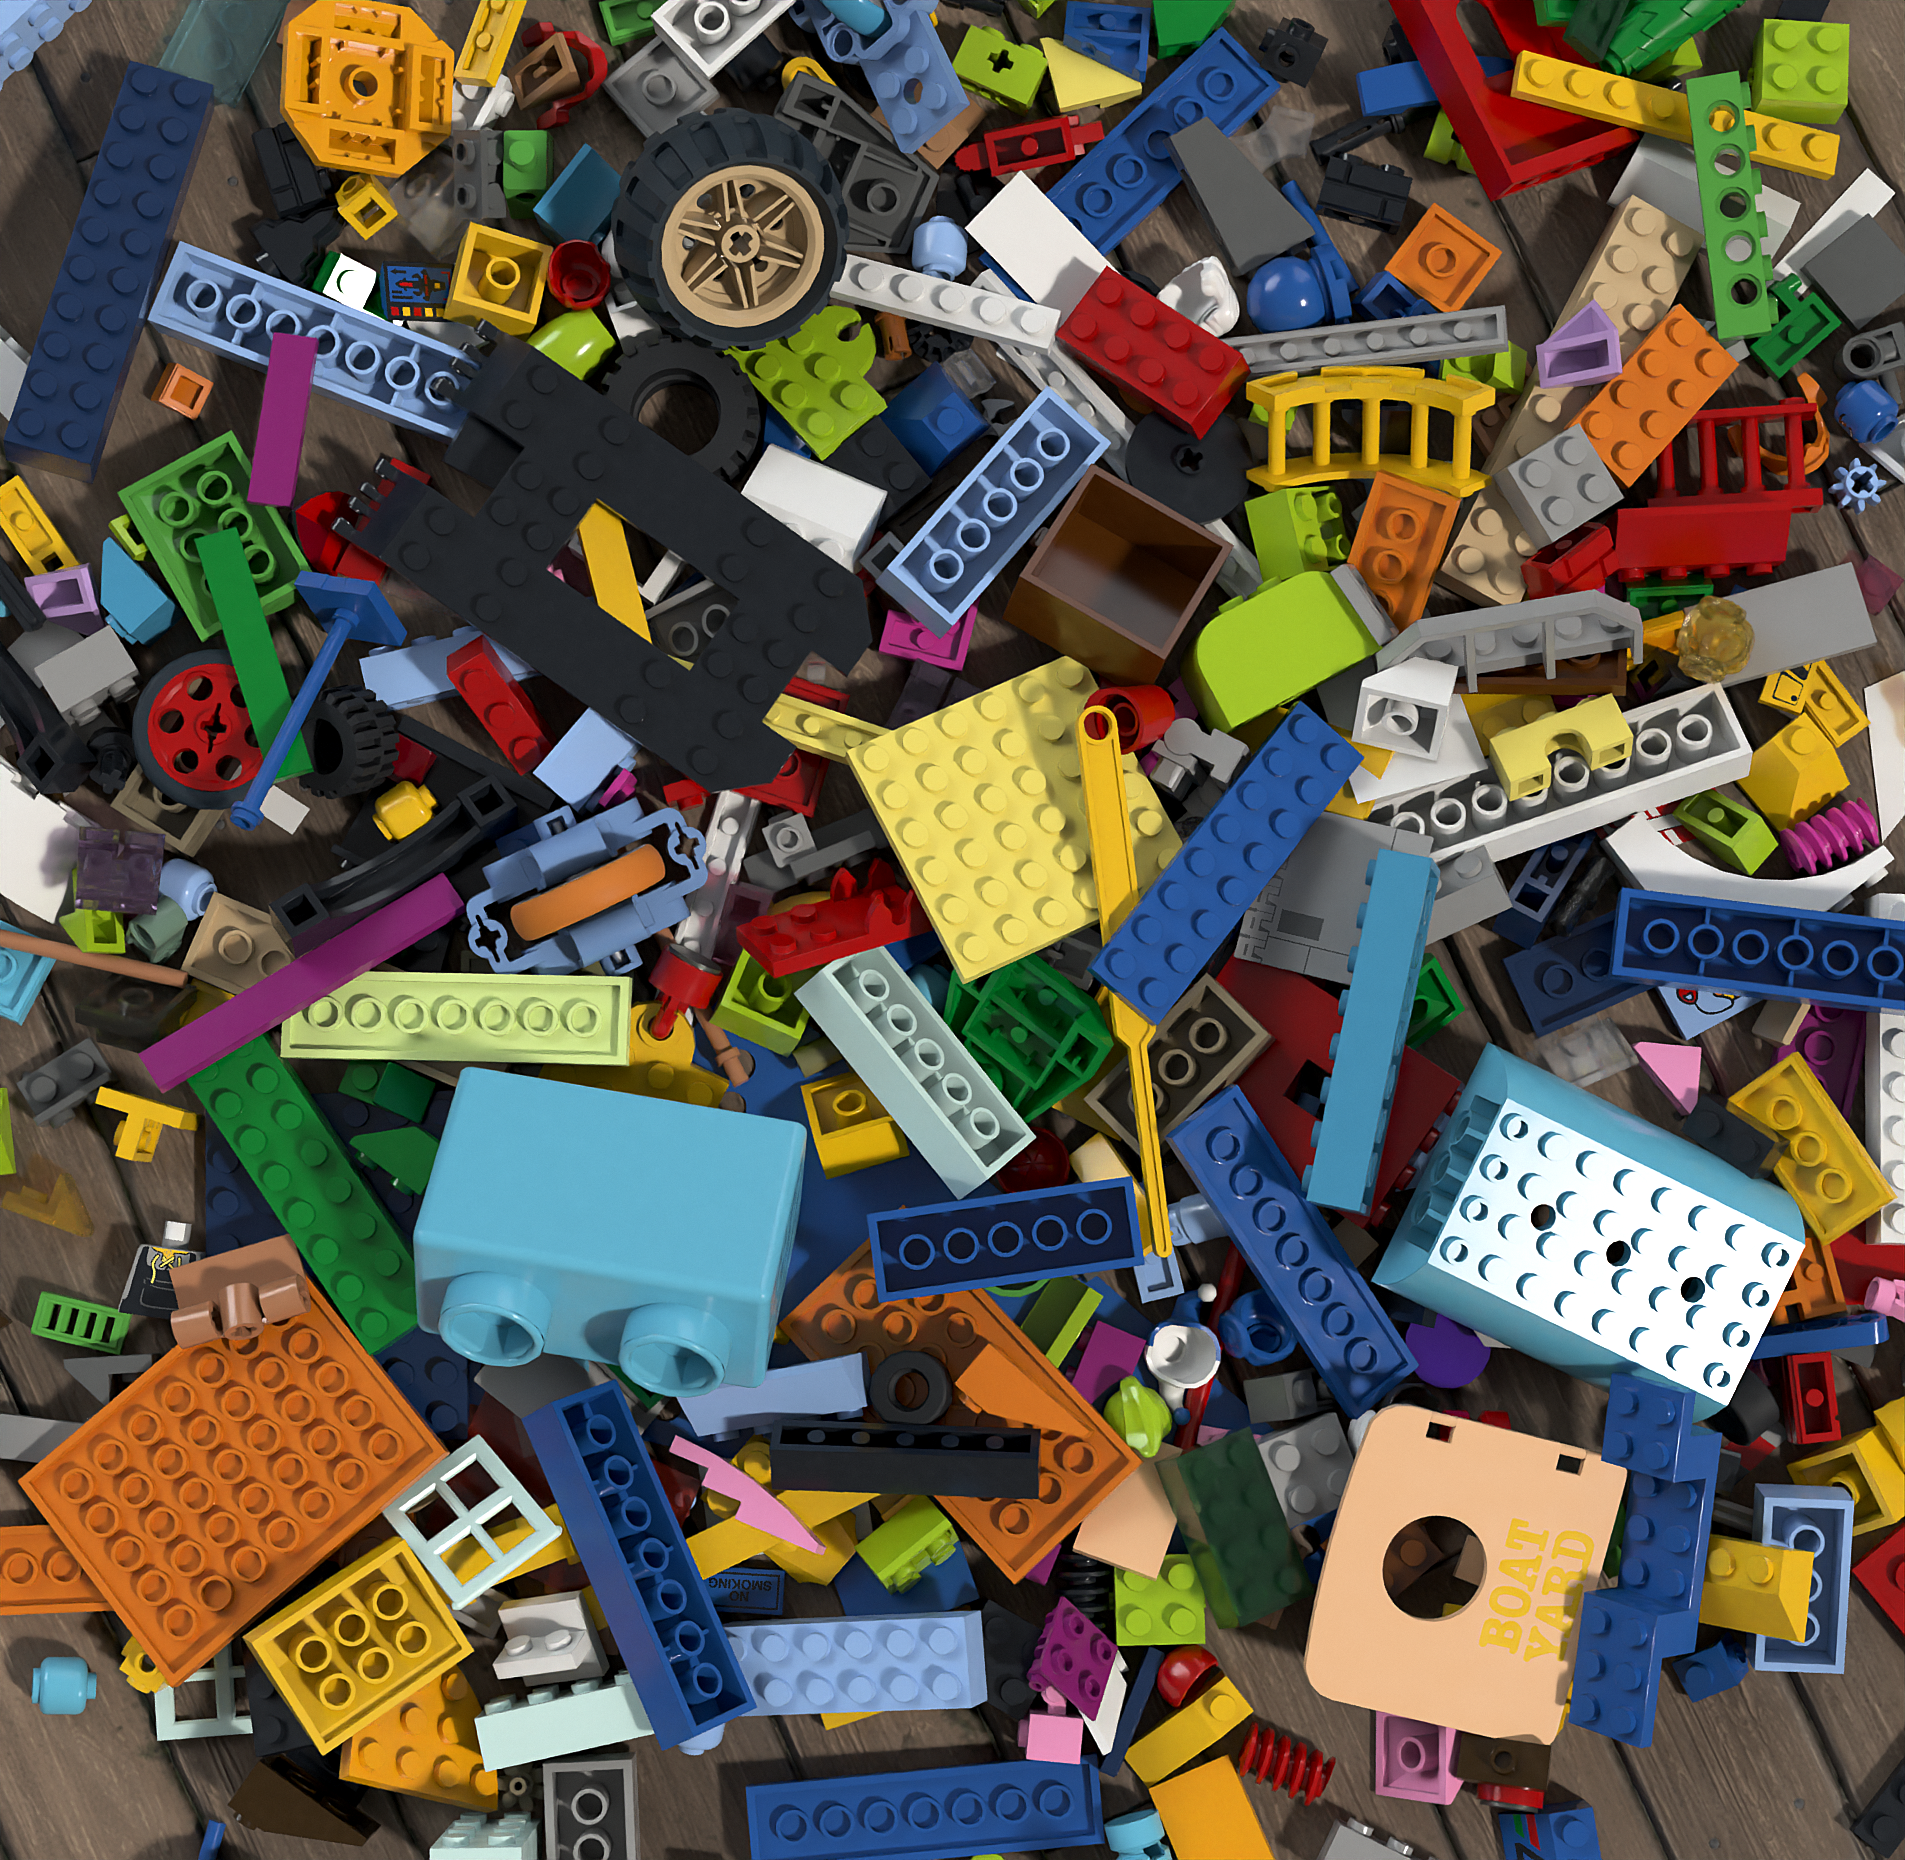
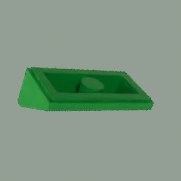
(1662, 597)

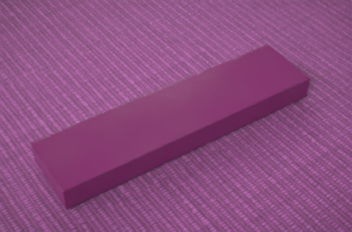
(283, 421)

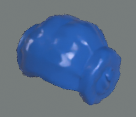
(1256, 1330)

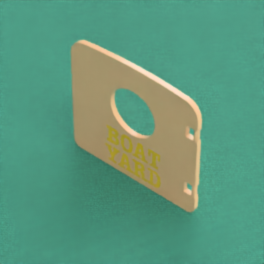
(1513, 1648)

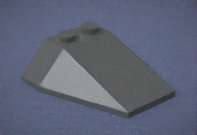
(878, 182)

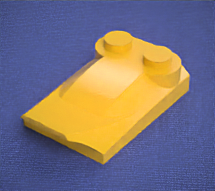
(803, 1565)

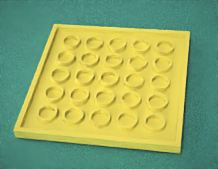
(995, 816)

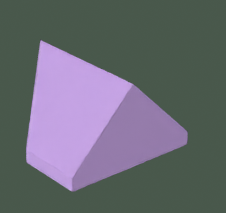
(1581, 351)
(69, 598)

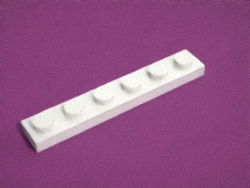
(948, 304)

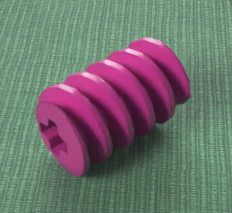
(1829, 836)

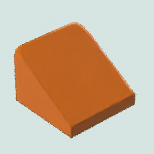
(182, 391)

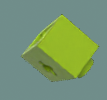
(1013, 86)

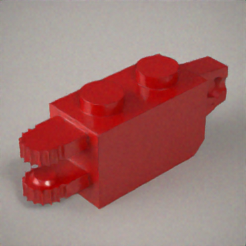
(1029, 145)

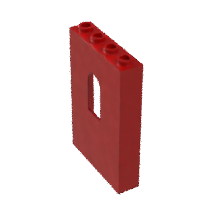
(1505, 137)
(1304, 1023)

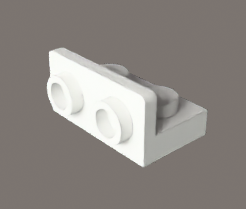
(479, 106)

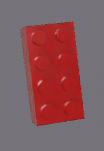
(1153, 353)

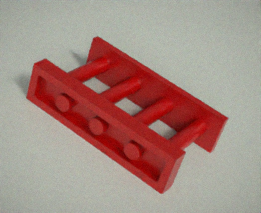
(1791, 412)

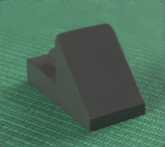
(101, 1373)

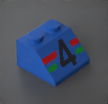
(1553, 1833)

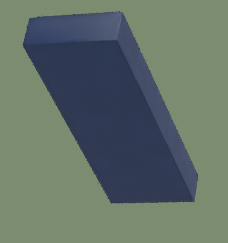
(1132, 1709)

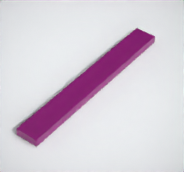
(302, 982)

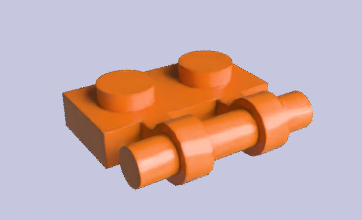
(1813, 1284)

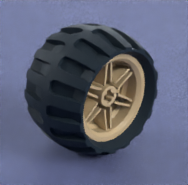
(716, 158)

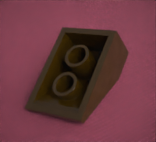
(292, 1802)

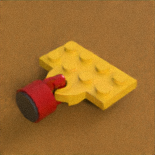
(661, 1038)

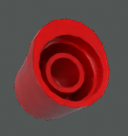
(1140, 712)

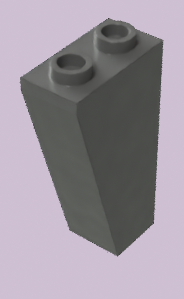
(1235, 200)

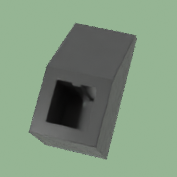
(1287, 1395)

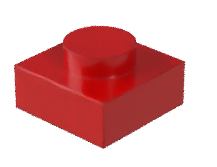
(685, 795)

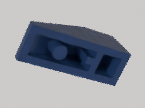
(1541, 888)

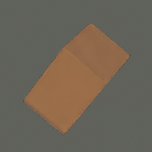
(545, 74)

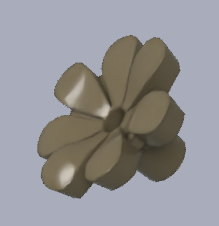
(531, 1785)

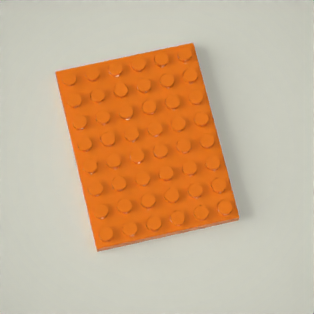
(231, 1479)

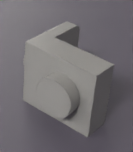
(788, 838)

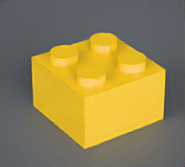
(498, 281)

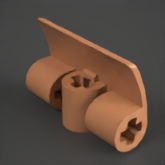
(239, 1292)

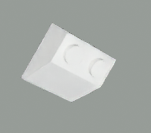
(1406, 707)

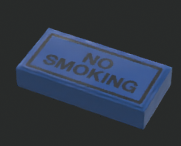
(747, 1590)

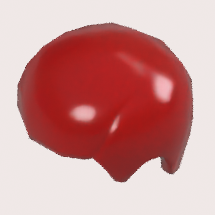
(578, 275)
(1184, 1672)

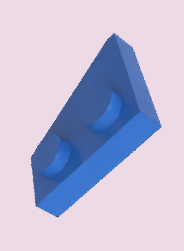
(1110, 35)

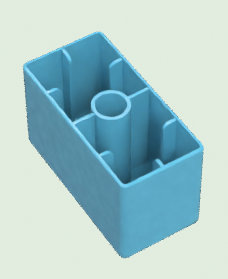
(608, 1231)

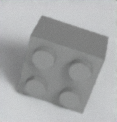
(1558, 486)
(90, 677)
(1307, 1466)

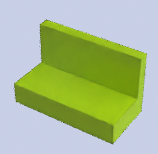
(1060, 1316)

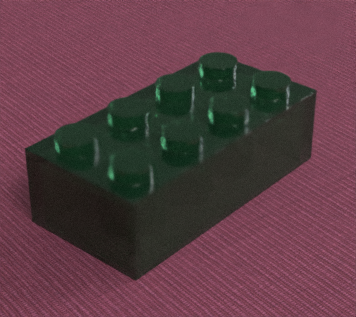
(1234, 1528)

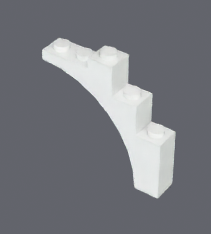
(1660, 866)

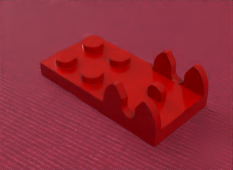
(836, 926)

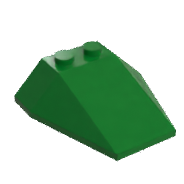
(1029, 1032)

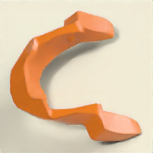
(1814, 454)

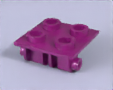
(1073, 1658)

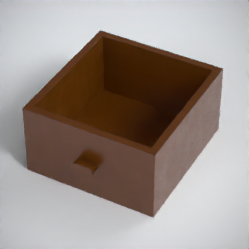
(1116, 580)

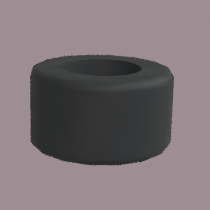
(892, 1369)
(1748, 1413)

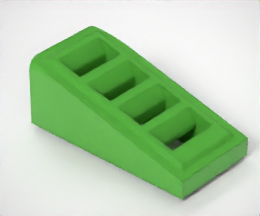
(44, 1315)

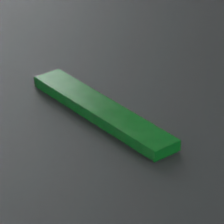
(250, 645)

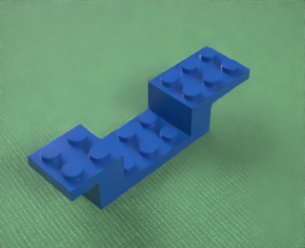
(1661, 1559)

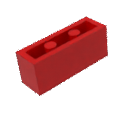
(500, 704)

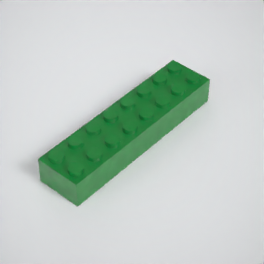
(314, 1189)

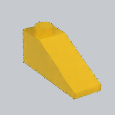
(1188, 1730)

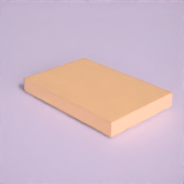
(1132, 1523)

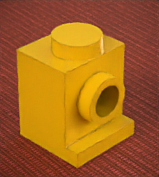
(358, 197)

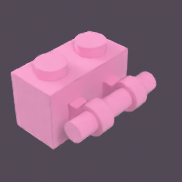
(1051, 1730)

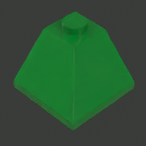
(1433, 1003)

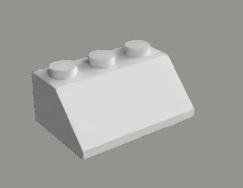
(713, 31)
(817, 503)

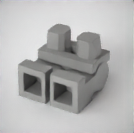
(1192, 754)

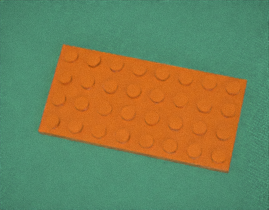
(955, 1327)

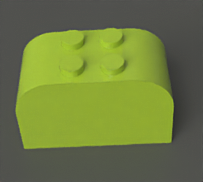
(1272, 649)

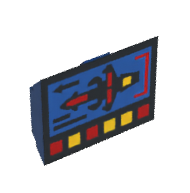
(415, 290)

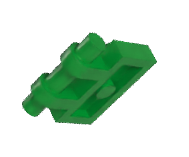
(1795, 334)

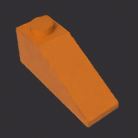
(1008, 1391)

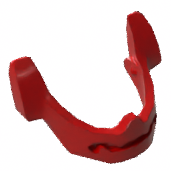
(597, 70)

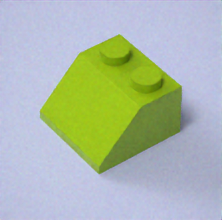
(763, 1006)

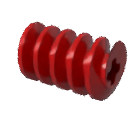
(1284, 1765)

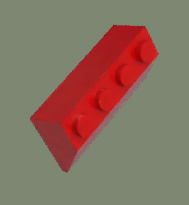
(1700, 539)

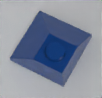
(934, 419)

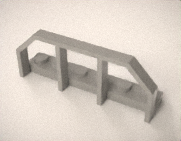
(1520, 635)

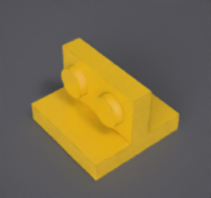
(145, 1119)

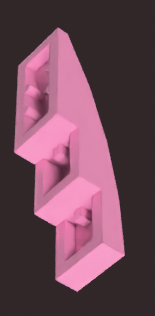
(758, 1504)

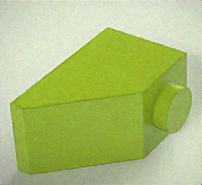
(1727, 829)

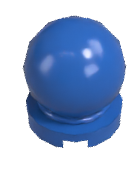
(1298, 293)

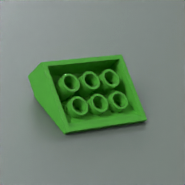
(205, 496)

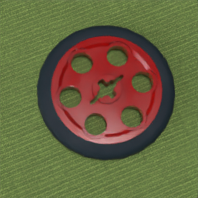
(158, 750)

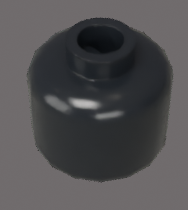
(755, 65)

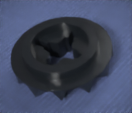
(935, 347)

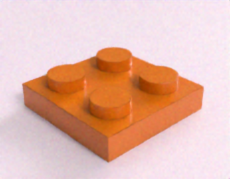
(1442, 260)

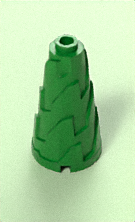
(1657, 28)

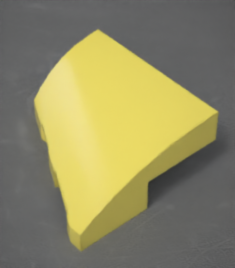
(1083, 81)

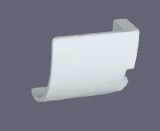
(37, 846)

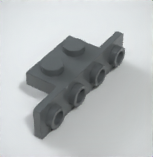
(837, 844)

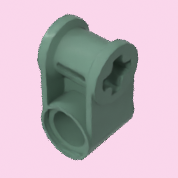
(158, 935)

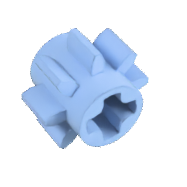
(1867, 491)

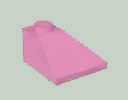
(1416, 1759)

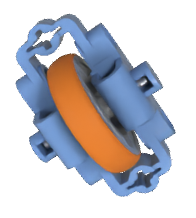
(586, 900)

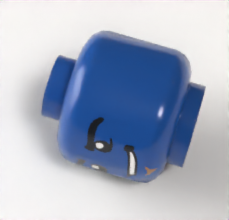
(1866, 411)

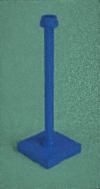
(345, 610)

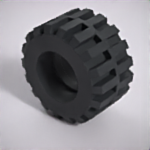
(365, 737)

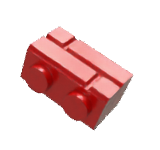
(1572, 563)
(1809, 1397)

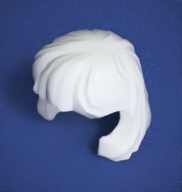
(1204, 296)

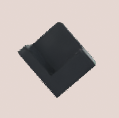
(1660, 677)

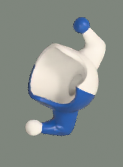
(1183, 1351)

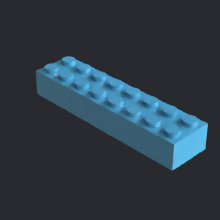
(1372, 1032)

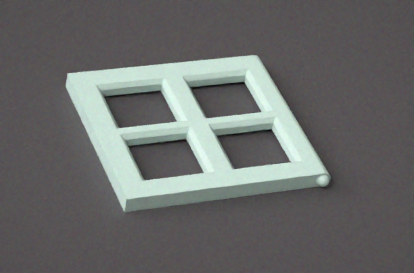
(470, 1522)
(226, 1722)

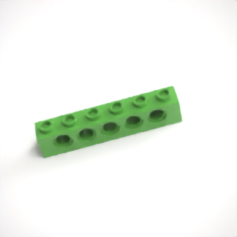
(1705, 98)

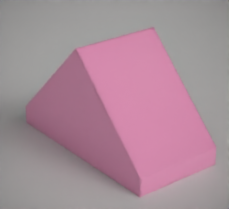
(1673, 1070)

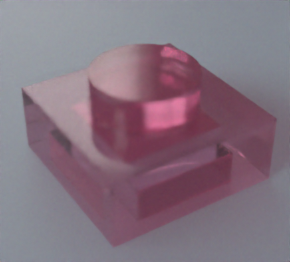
(1877, 584)

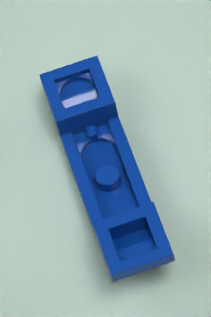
(1405, 85)

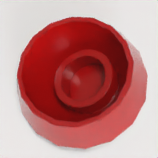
(1037, 1166)

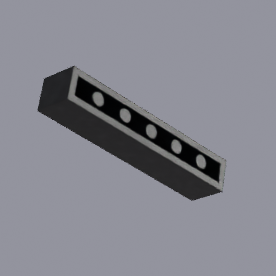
(905, 1459)

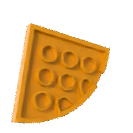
(426, 1748)

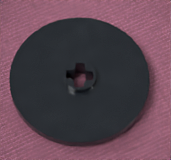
(1202, 494)

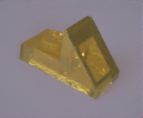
(62, 1211)

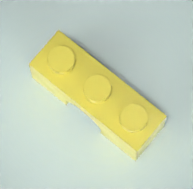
(1590, 728)

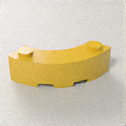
(469, 1557)

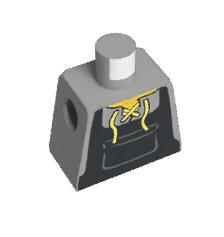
(149, 1284)

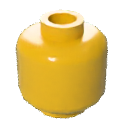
(404, 810)

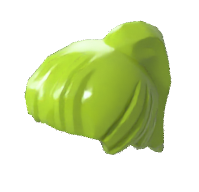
(1138, 1416)

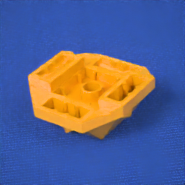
(397, 62)

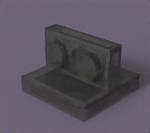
(134, 1011)

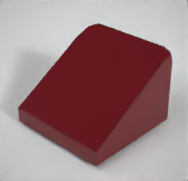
(412, 763)

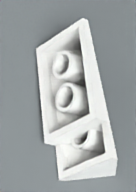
(1667, 179)

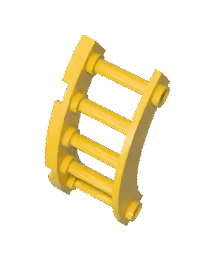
(1371, 386)

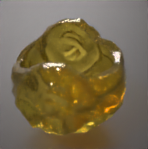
(1715, 640)

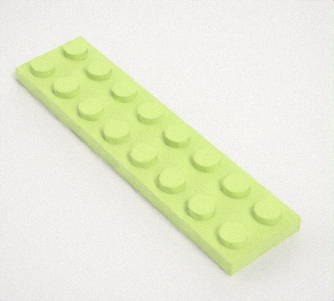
(467, 1019)

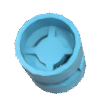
(1138, 1836)

